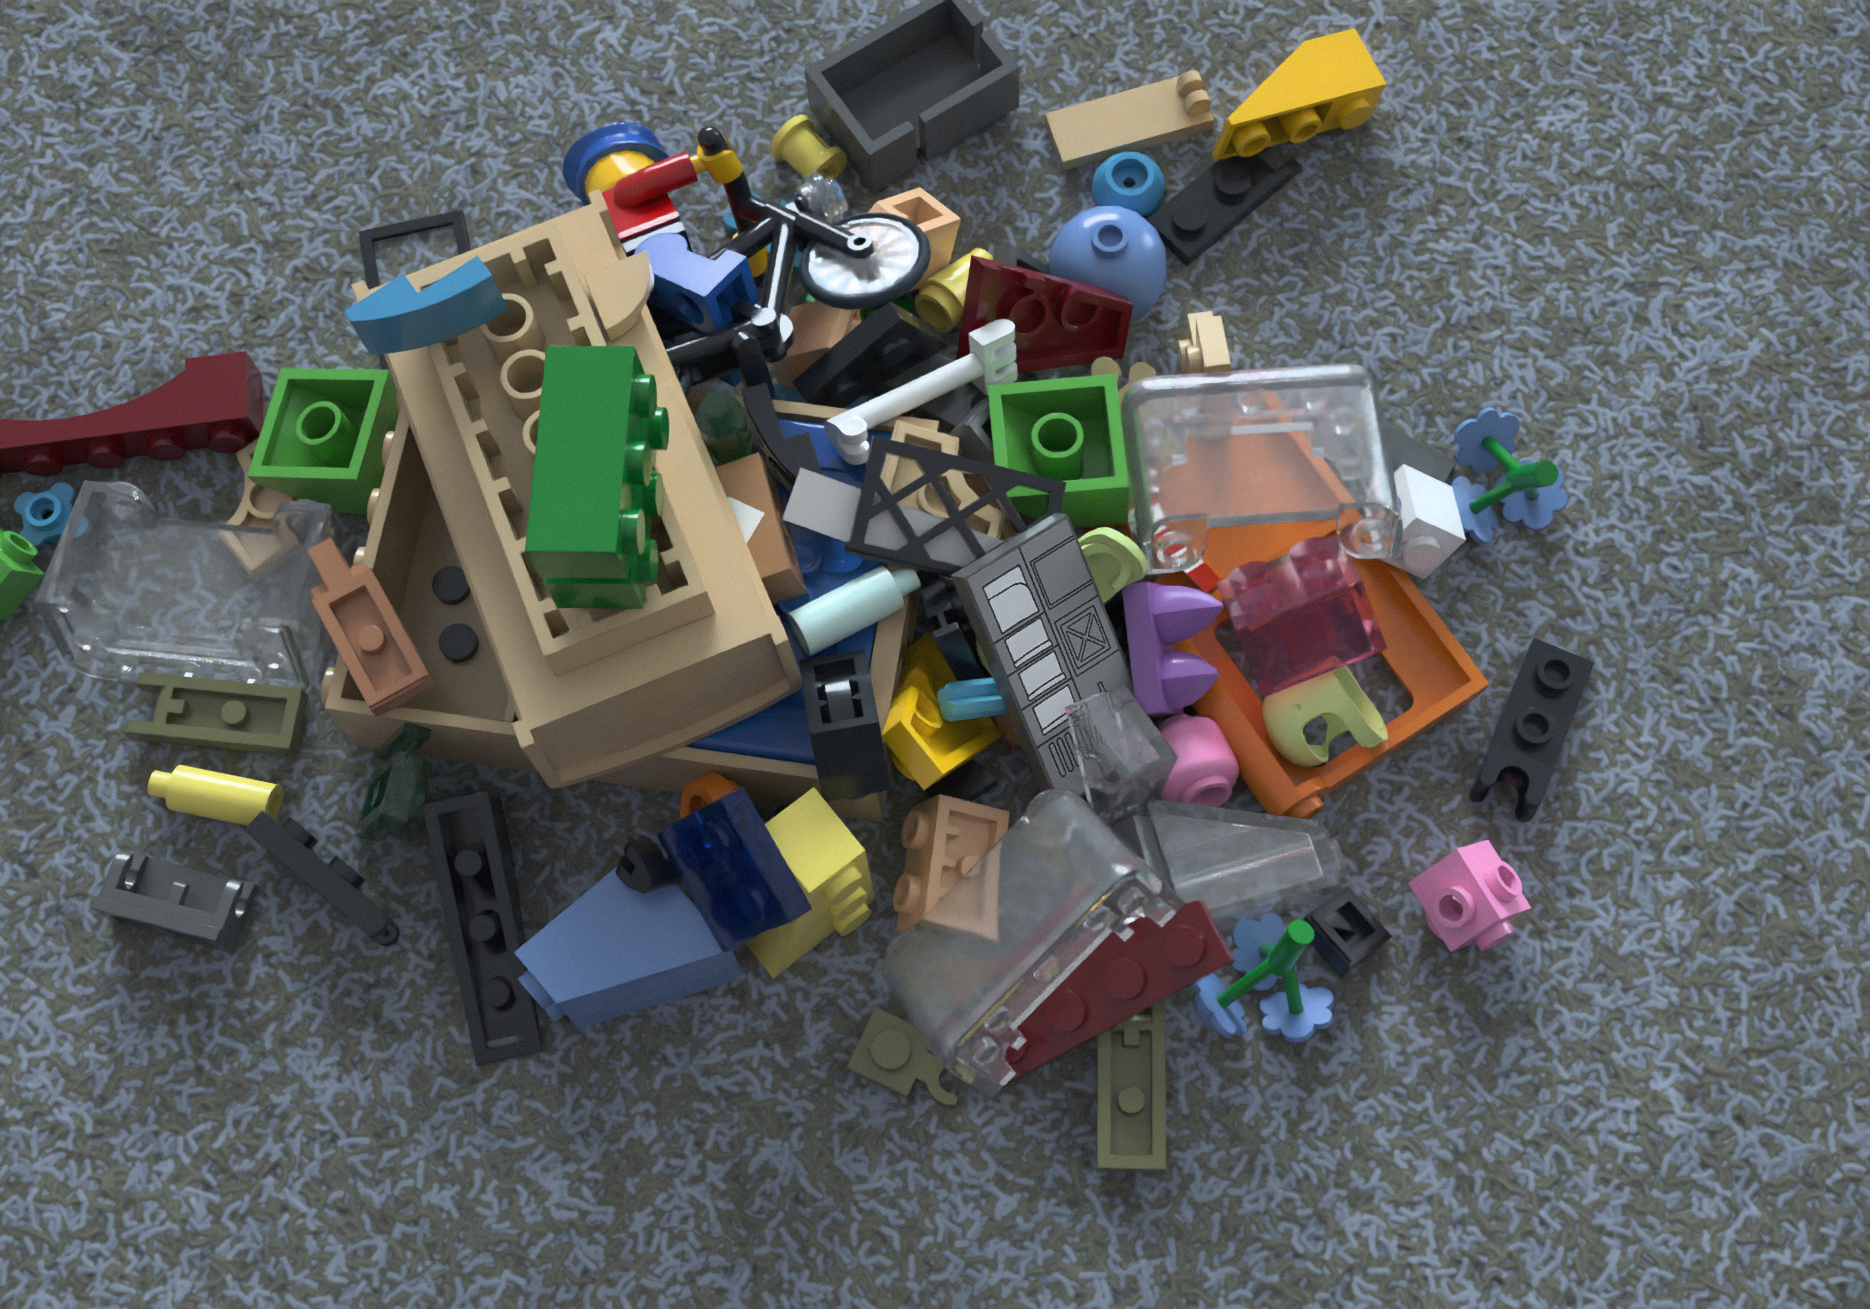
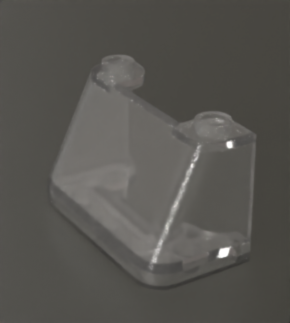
(1258, 454)
(185, 593)
(1019, 932)

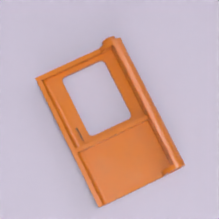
(1418, 653)

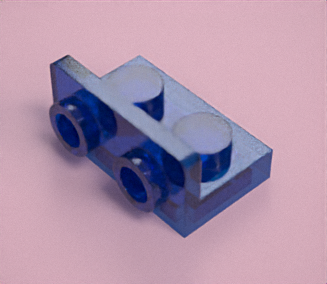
(733, 870)

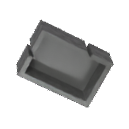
(912, 88)

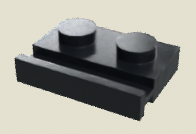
(951, 627)

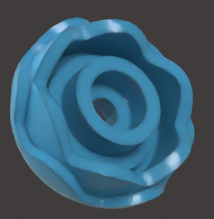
(1133, 167)

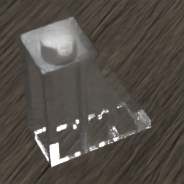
(1244, 859)

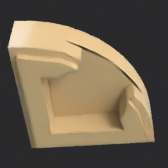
(621, 292)

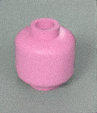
(1204, 764)

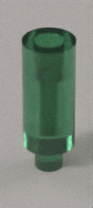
(724, 428)

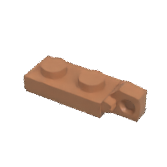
(367, 631)

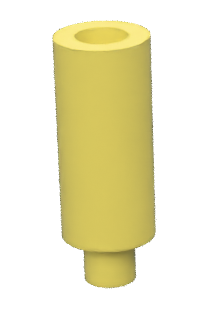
(216, 794)

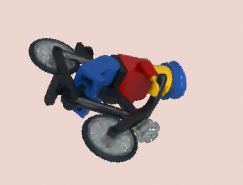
(709, 303)

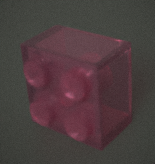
(1301, 614)

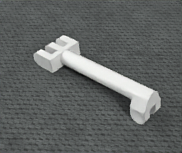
(987, 364)

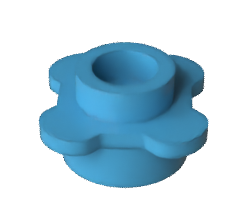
(33, 506)

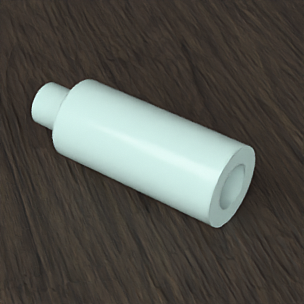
(851, 607)

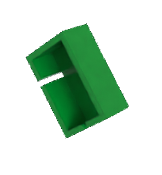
(596, 478)

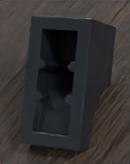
(844, 726)

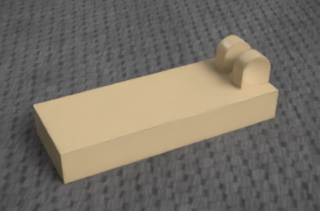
(1129, 120)

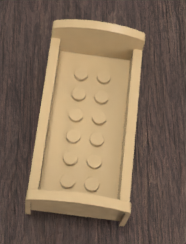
(586, 682)

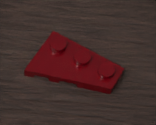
(1053, 317)

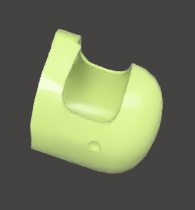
(1336, 699)

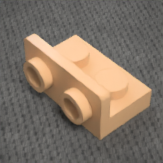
(942, 845)

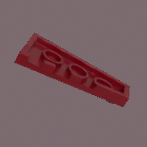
(1121, 983)

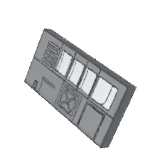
(1043, 639)

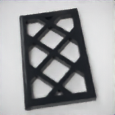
(932, 465)

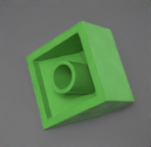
(1066, 434)
(326, 435)

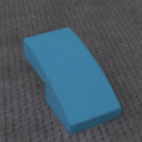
(405, 320)

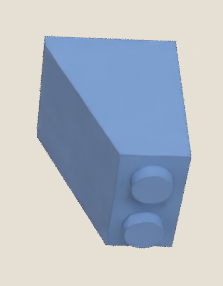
(622, 954)

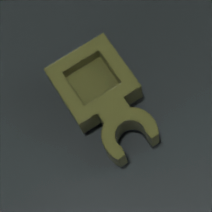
(897, 1057)

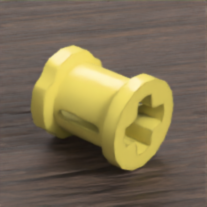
(806, 149)

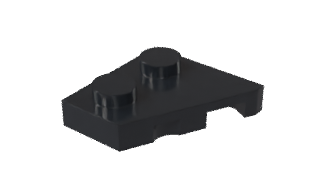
(869, 356)

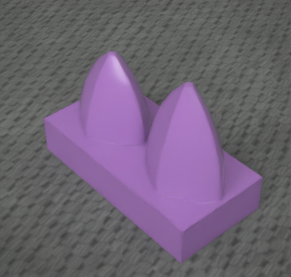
(1155, 621)

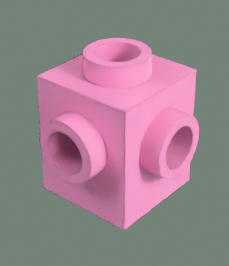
(1471, 897)

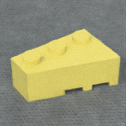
(829, 871)

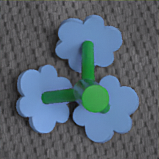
(1528, 489)
(1264, 954)

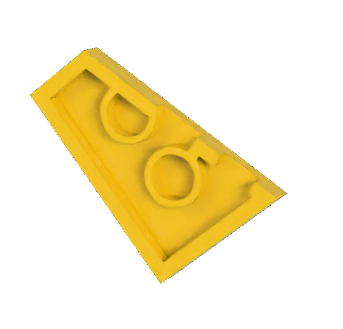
(919, 738)

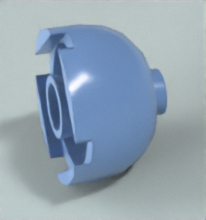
(1112, 252)

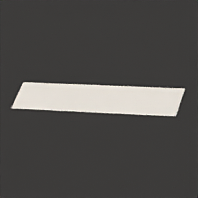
(831, 508)

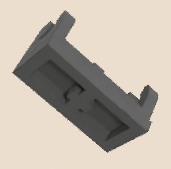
(175, 901)

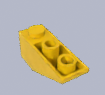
(1315, 90)

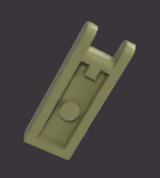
(222, 714)
(1132, 1095)

